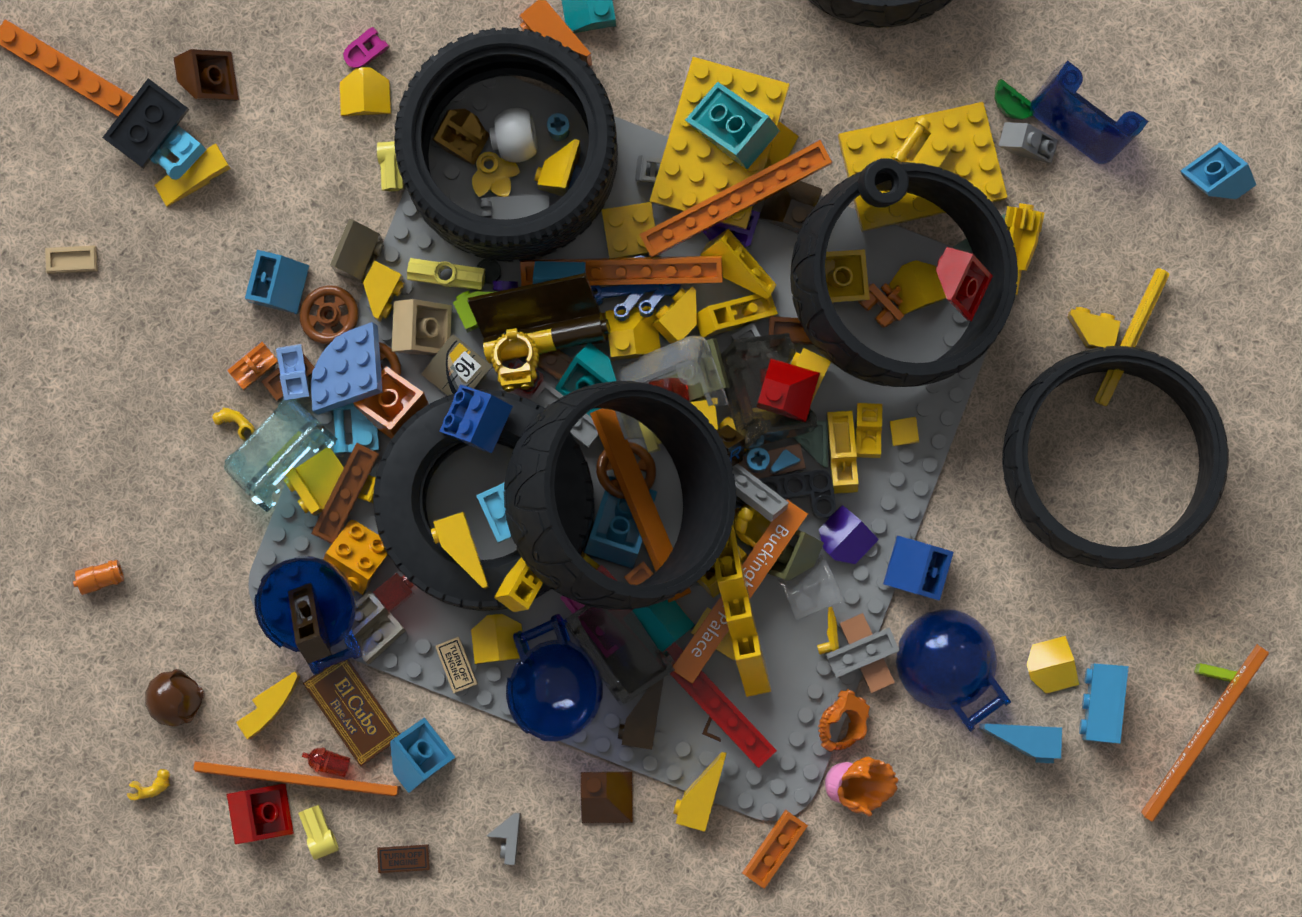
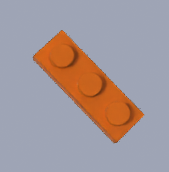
(774, 849)

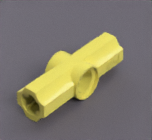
(430, 271)

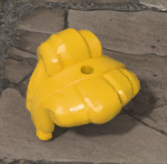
(749, 524)

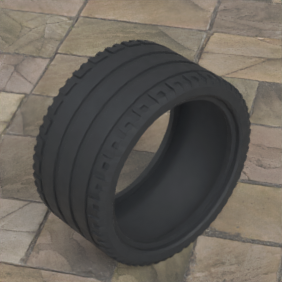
(484, 57)

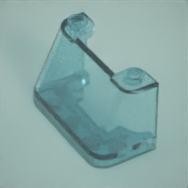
(275, 450)

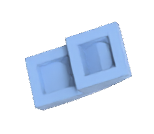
(292, 372)

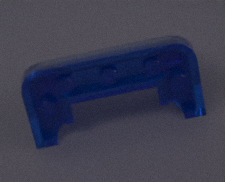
(1079, 120)

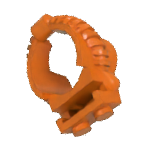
(858, 713)

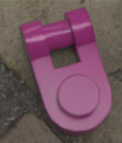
(358, 56)

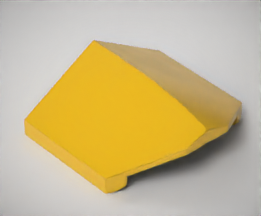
(365, 93)
(918, 286)
(494, 639)
(1052, 665)

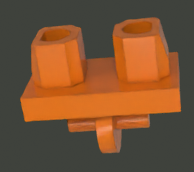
(890, 312)
(253, 366)

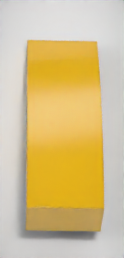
(206, 167)
(842, 451)
(268, 706)

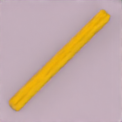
(1133, 332)

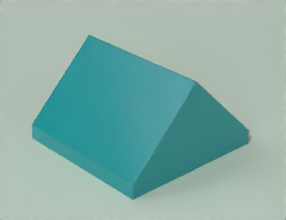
(664, 622)

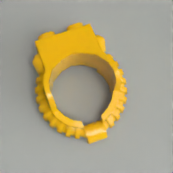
(520, 377)

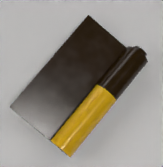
(551, 312)

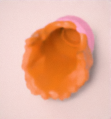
(861, 784)

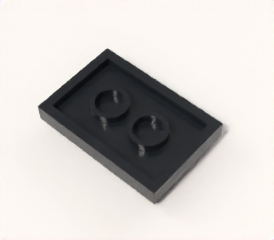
(145, 123)

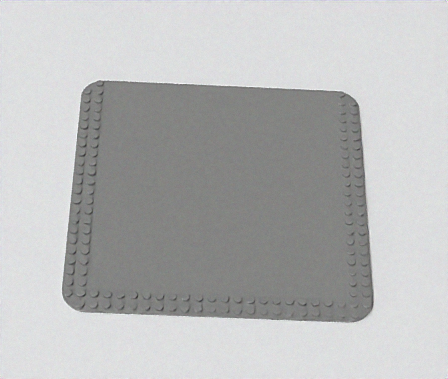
(888, 499)

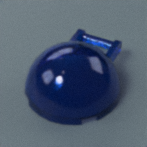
(334, 599)
(949, 663)
(554, 684)

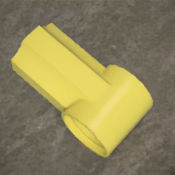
(390, 175)
(320, 838)

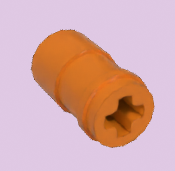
(97, 577)

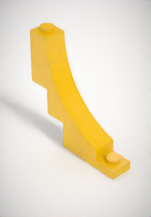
(741, 619)

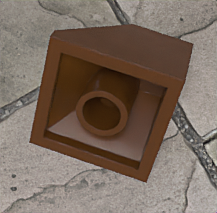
(207, 74)
(606, 797)

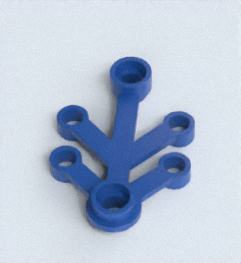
(635, 294)

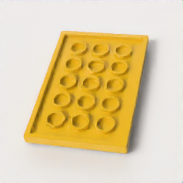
(970, 158)
(693, 165)

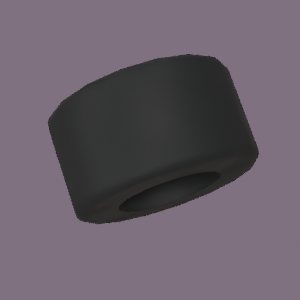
(897, 175)

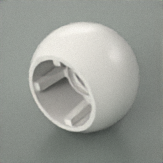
(514, 135)

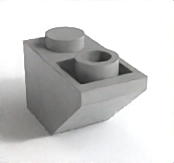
(1028, 141)

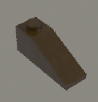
(308, 624)
(641, 722)

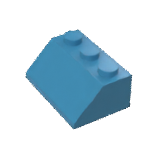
(1104, 703)

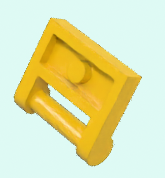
(933, 150)

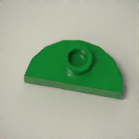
(1011, 102)

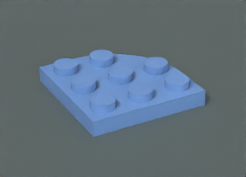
(347, 370)

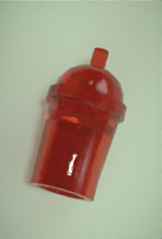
(327, 761)

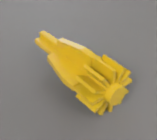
(1024, 228)

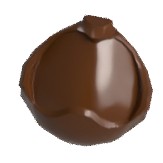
(173, 698)

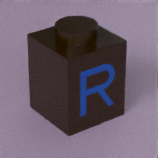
(733, 442)

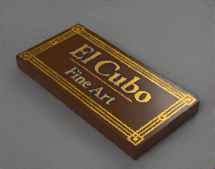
(352, 710)

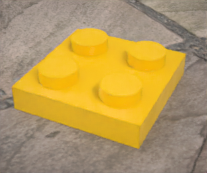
(623, 229)

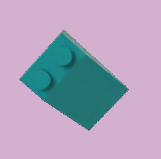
(733, 125)

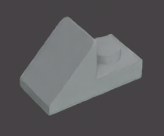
(510, 830)

